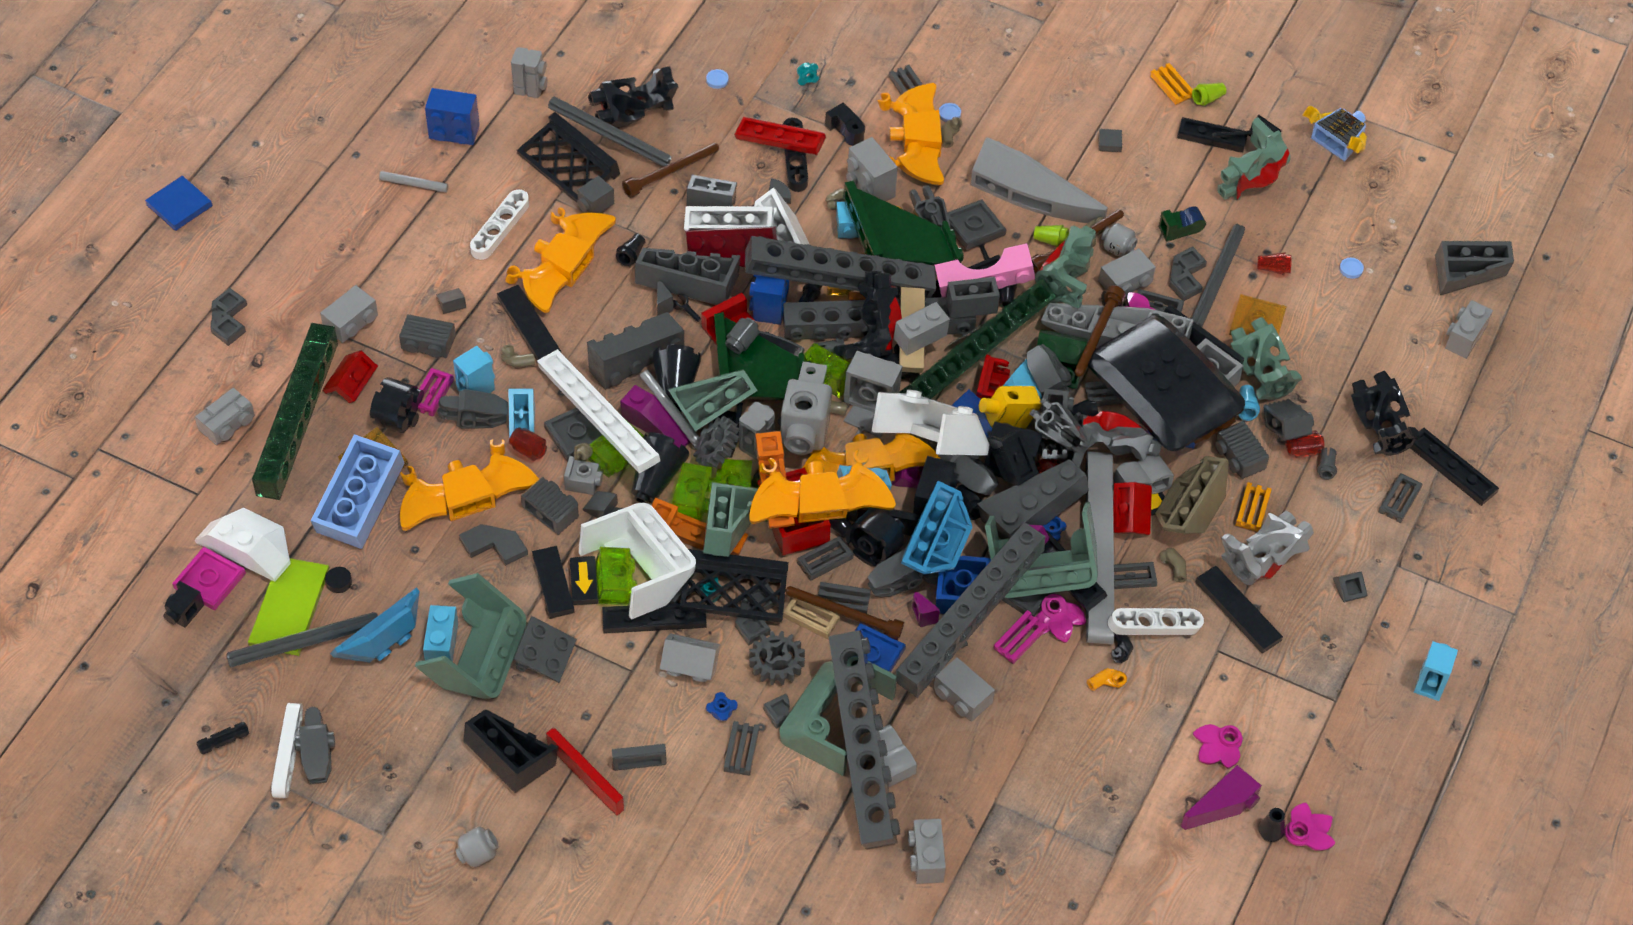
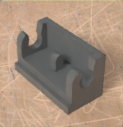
(710, 192)

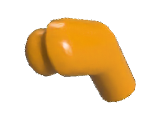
(1107, 677)

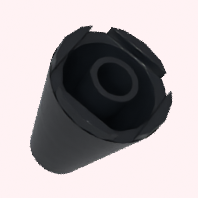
(675, 367)
(653, 480)

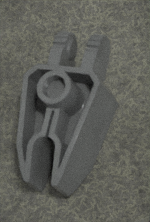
(931, 209)
(1047, 369)
(474, 409)
(1057, 424)
(973, 473)
(893, 577)
(315, 746)

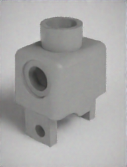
(806, 426)

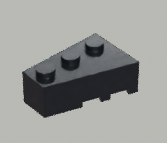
(507, 750)

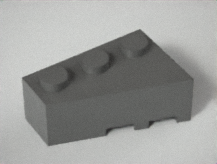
(1471, 263)

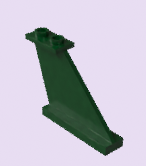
(898, 233)
(763, 362)

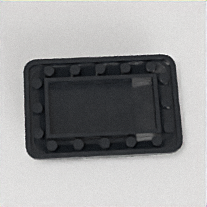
(1166, 382)

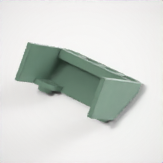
(1055, 570)
(490, 645)
(806, 729)

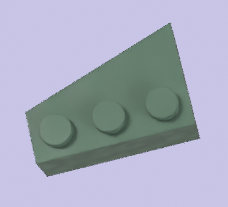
(711, 397)
(727, 517)

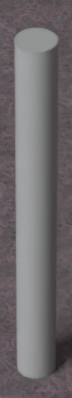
(670, 407)

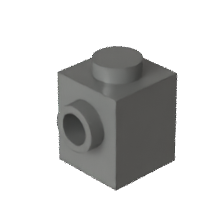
(595, 196)

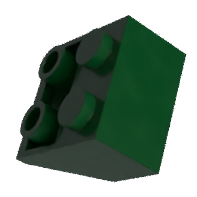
(1067, 349)

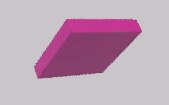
(211, 576)

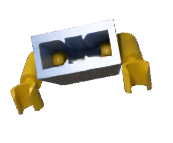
(1338, 131)

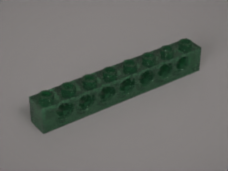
(982, 340)
(295, 412)

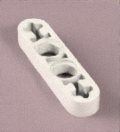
(495, 222)
(1154, 616)
(287, 751)

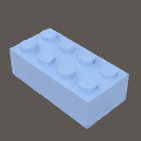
(357, 491)

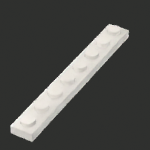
(599, 411)

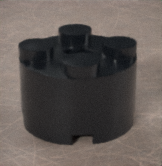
(396, 405)
(875, 536)

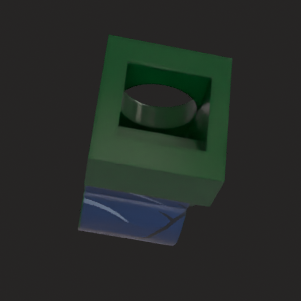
(1181, 223)

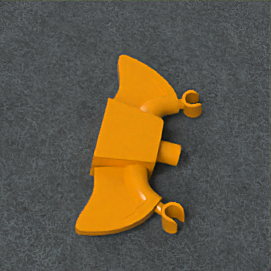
(919, 133)
(563, 257)
(896, 455)
(463, 488)
(819, 493)

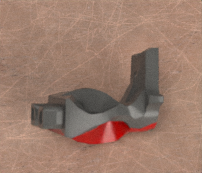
(1117, 433)

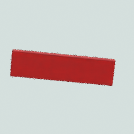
(780, 135)
(586, 772)

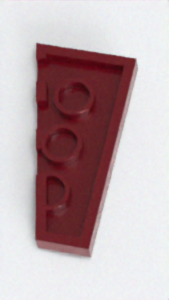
(726, 240)

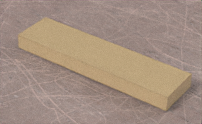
(910, 302)

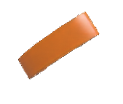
(770, 446)
(687, 528)

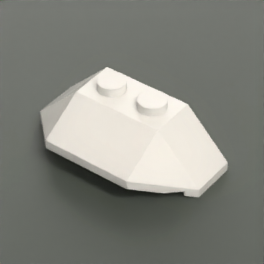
(727, 217)
(784, 219)
(249, 542)

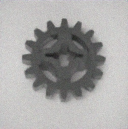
(716, 442)
(777, 659)

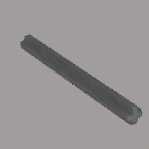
(609, 131)
(1218, 274)
(298, 640)

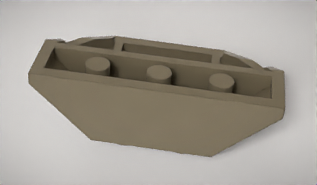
(1195, 497)

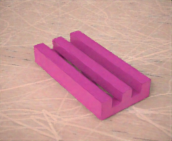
(449, 378)
(1033, 621)

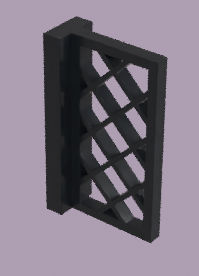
(578, 142)
(736, 569)

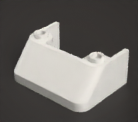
(953, 428)
(652, 546)

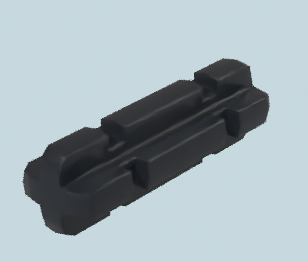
(222, 737)

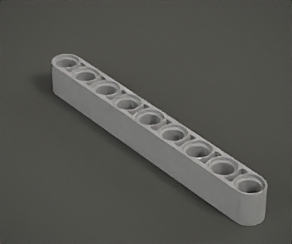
(1100, 495)

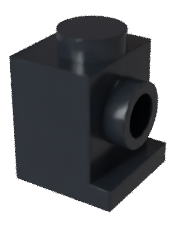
(183, 605)

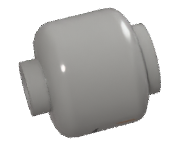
(1119, 240)
(477, 846)

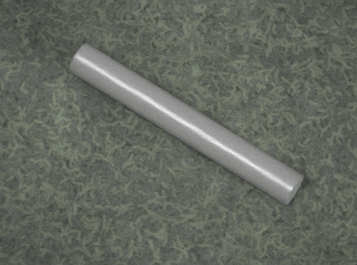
(413, 181)

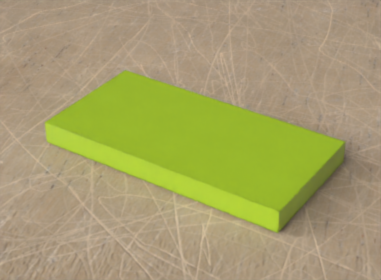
(290, 602)

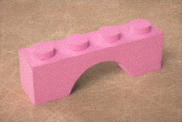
(1012, 268)

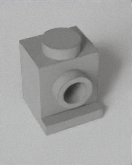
(582, 476)

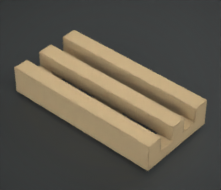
(810, 620)

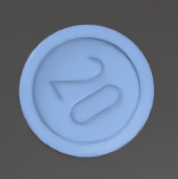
(717, 79)
(948, 111)
(1351, 268)

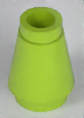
(1207, 93)
(1051, 234)

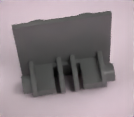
(544, 649)

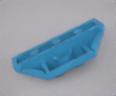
(939, 532)
(382, 632)

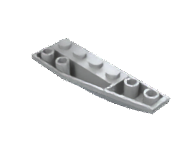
(1031, 185)
(1082, 321)

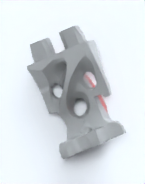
(1276, 539)

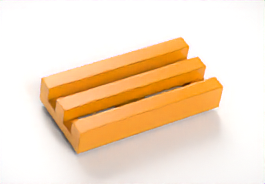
(1175, 82)
(1257, 491)

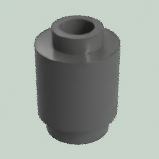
(742, 335)

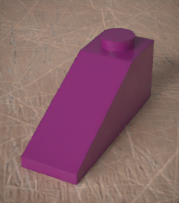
(649, 415)
(1224, 800)

